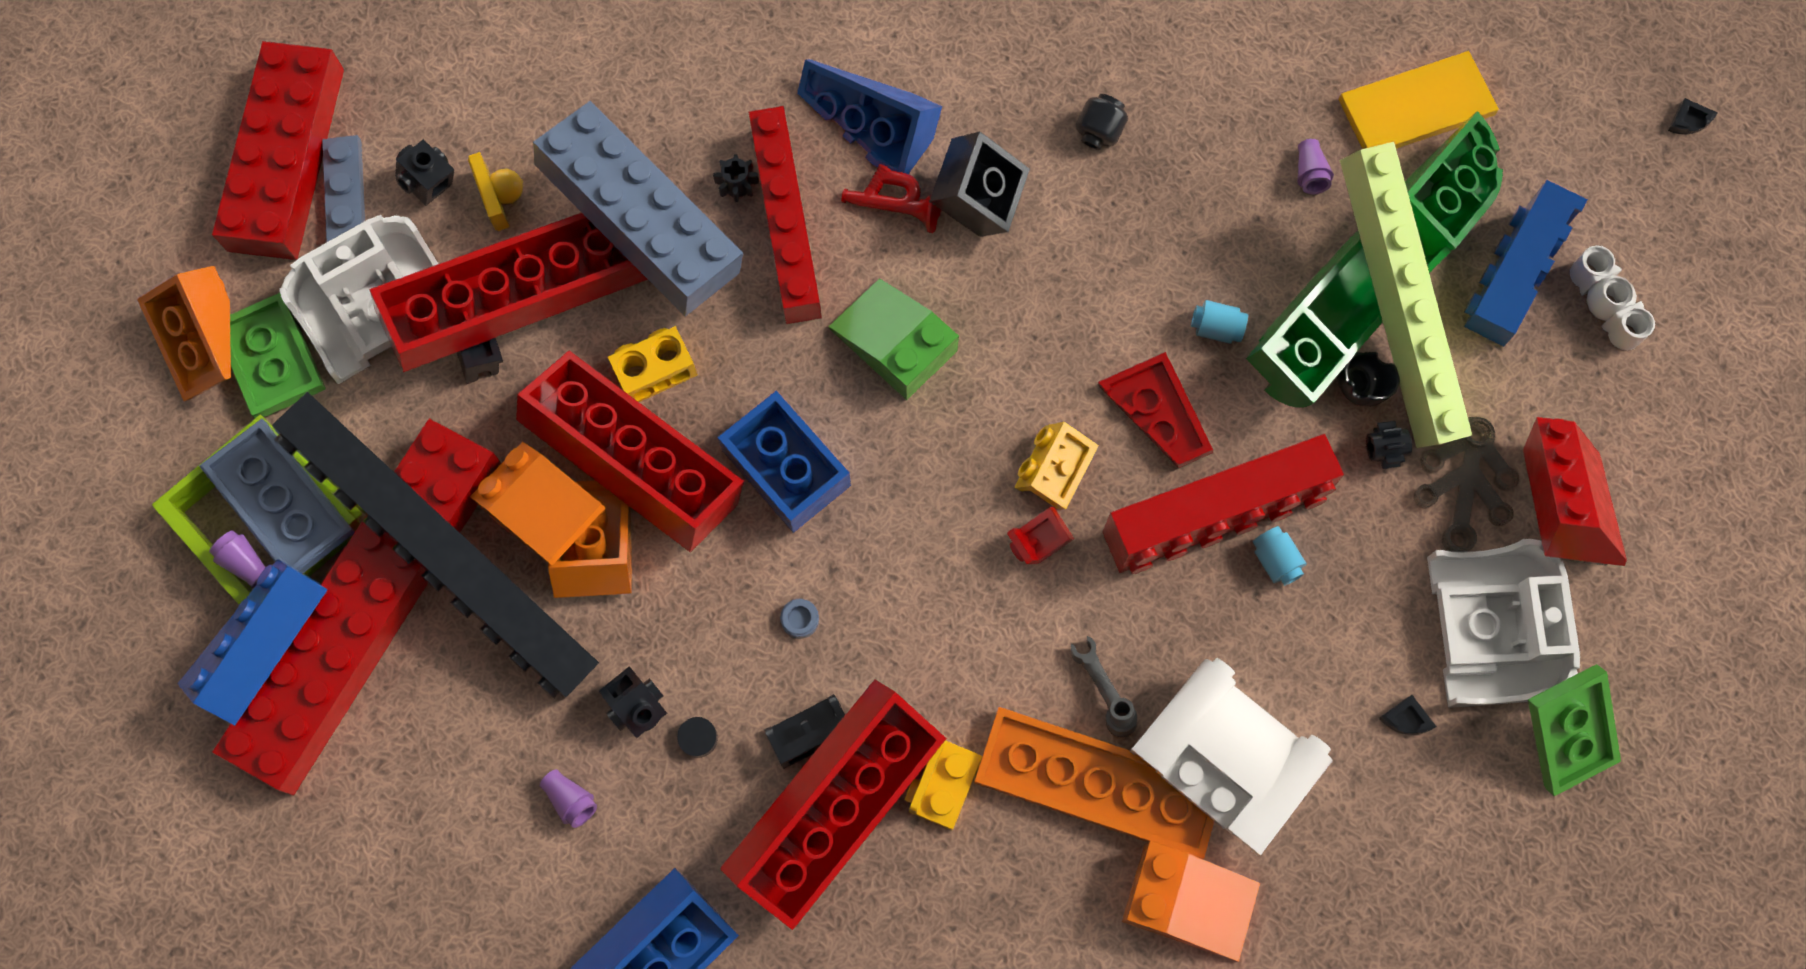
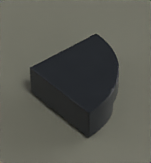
(1691, 117)
(1408, 718)

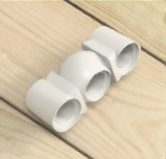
(1606, 282)

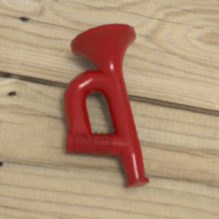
(909, 204)

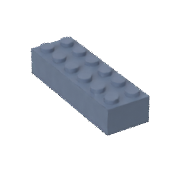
(637, 208)

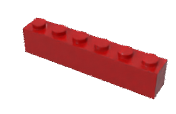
(785, 215)

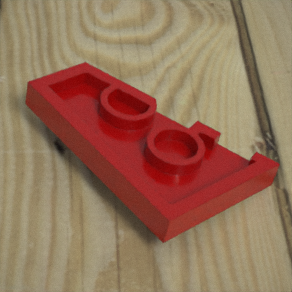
(1160, 408)

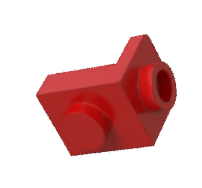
(1040, 537)

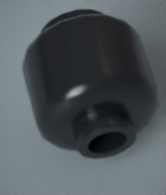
(1101, 121)

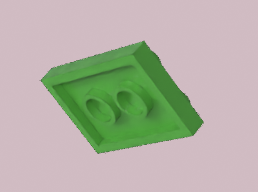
(271, 357)
(1575, 729)

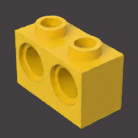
(656, 373)

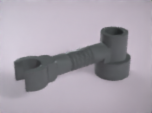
(1117, 725)

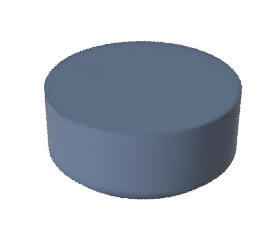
(799, 618)

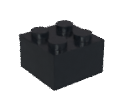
(979, 184)

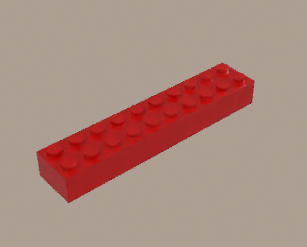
(353, 622)

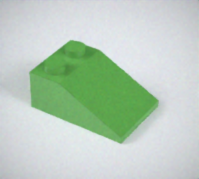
(896, 337)

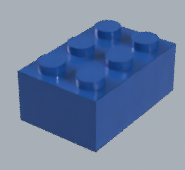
(785, 461)

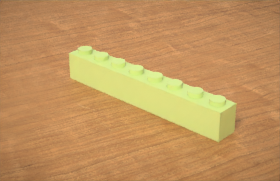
(1405, 295)

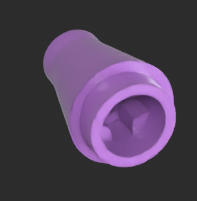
(1313, 168)
(238, 557)
(570, 800)

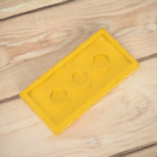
(1418, 102)

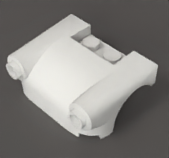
(332, 287)
(1504, 623)
(1232, 756)

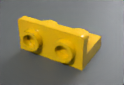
(1056, 464)
(944, 785)

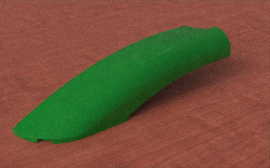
(1339, 305)

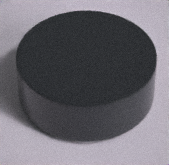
(697, 737)

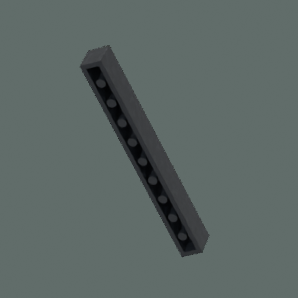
(435, 545)

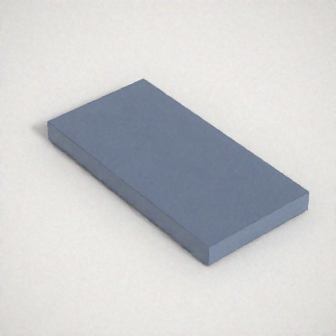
(276, 498)

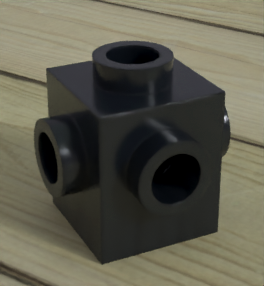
(423, 171)
(633, 702)

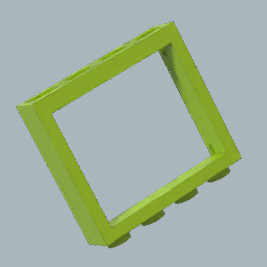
(195, 486)

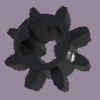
(738, 187)
(1388, 444)

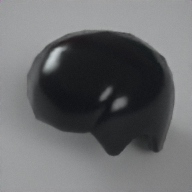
(1368, 379)

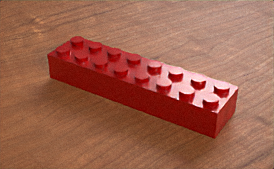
(499, 289)

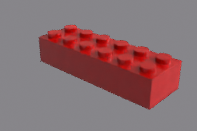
(278, 151)
(629, 450)
(1222, 504)
(833, 804)

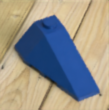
(882, 118)

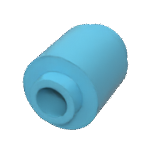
(1219, 322)
(1279, 556)

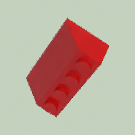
(1571, 494)

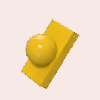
(500, 187)

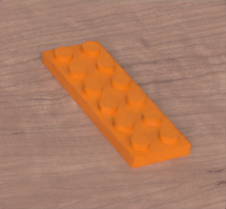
(1089, 782)

